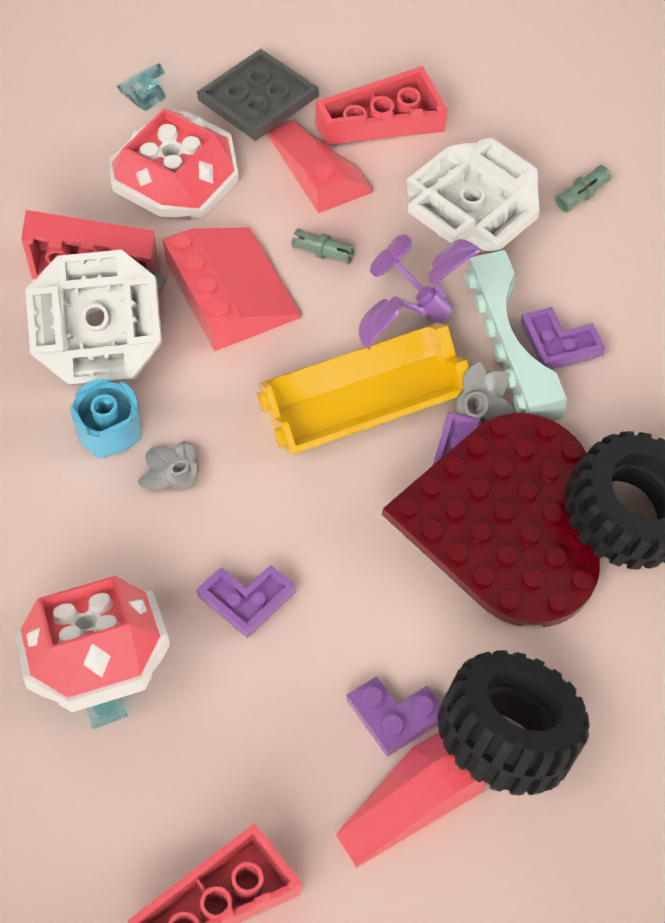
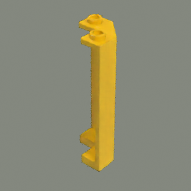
(362, 388)

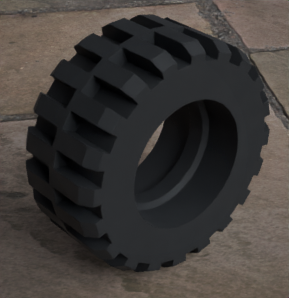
(599, 513)
(495, 748)

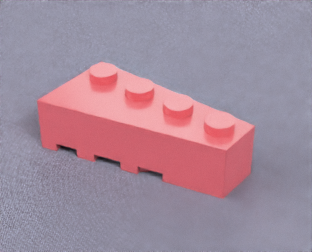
(382, 109)
(56, 235)
(228, 886)

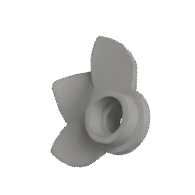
(486, 391)
(170, 468)

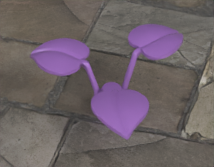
(430, 300)

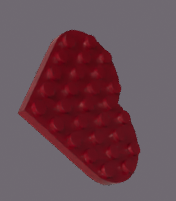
(500, 520)

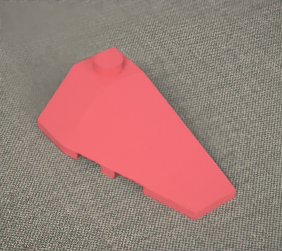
(318, 169)
(408, 799)

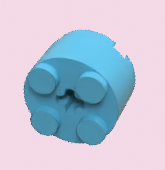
(106, 417)

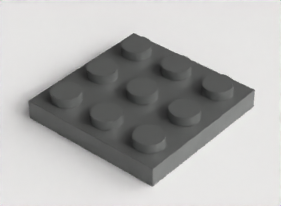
(258, 94)

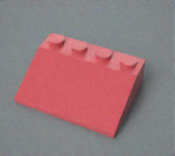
(228, 283)

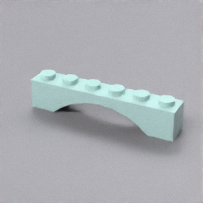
(533, 384)

